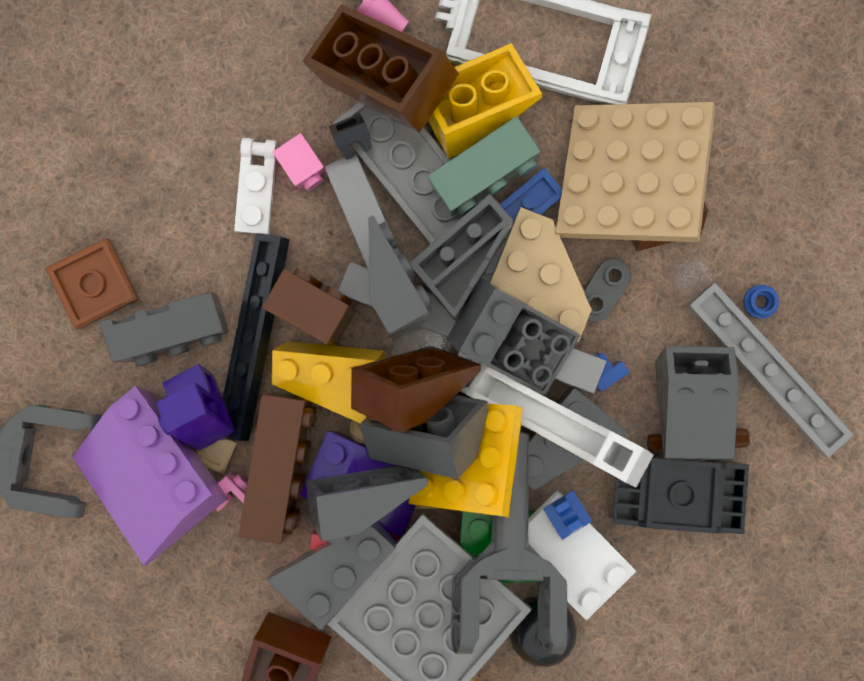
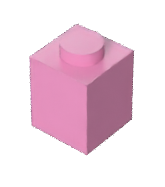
(300, 163)

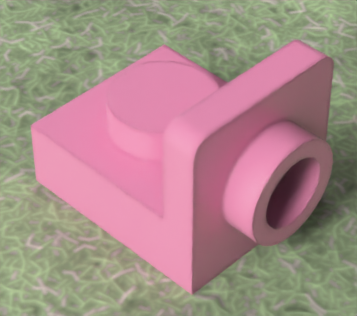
(235, 484)

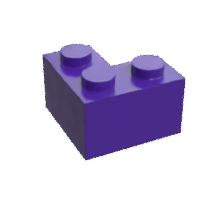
(194, 409)

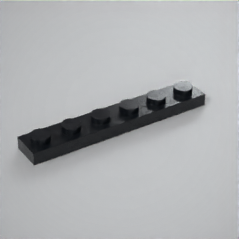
(253, 333)

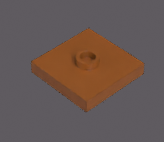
(92, 283)

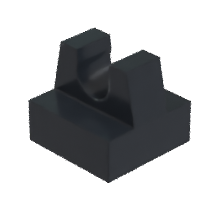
(350, 131)

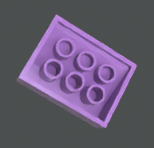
(145, 477)

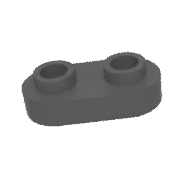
(606, 290)

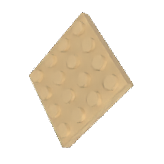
(637, 172)

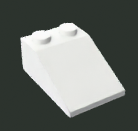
(583, 559)

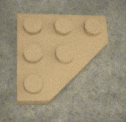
(540, 271)

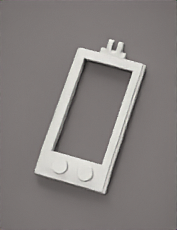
(618, 64)

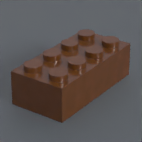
(381, 67)
(276, 467)

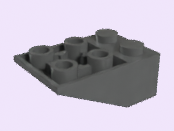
(391, 289)
(512, 337)
(697, 402)

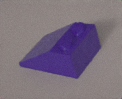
(344, 455)

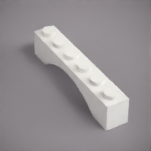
(562, 426)

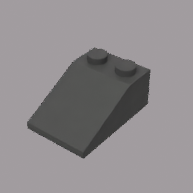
(356, 500)

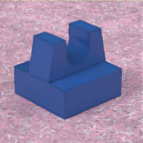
(611, 373)
(567, 514)

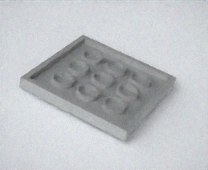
(406, 605)

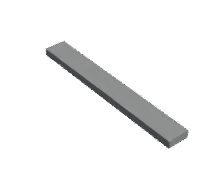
(578, 370)

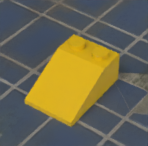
(483, 99)

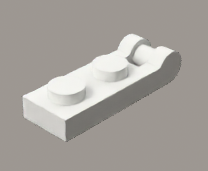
(255, 187)

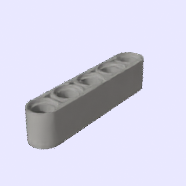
(356, 199)

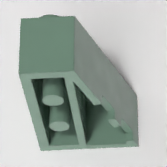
(485, 167)

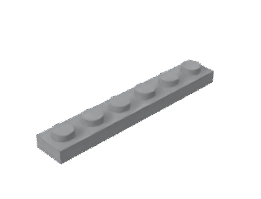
(770, 370)

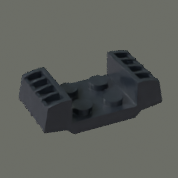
(685, 496)

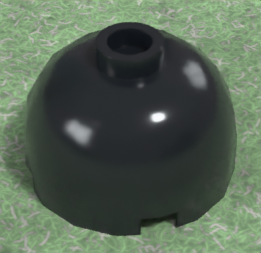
(528, 645)

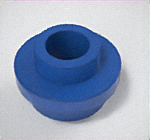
(770, 296)

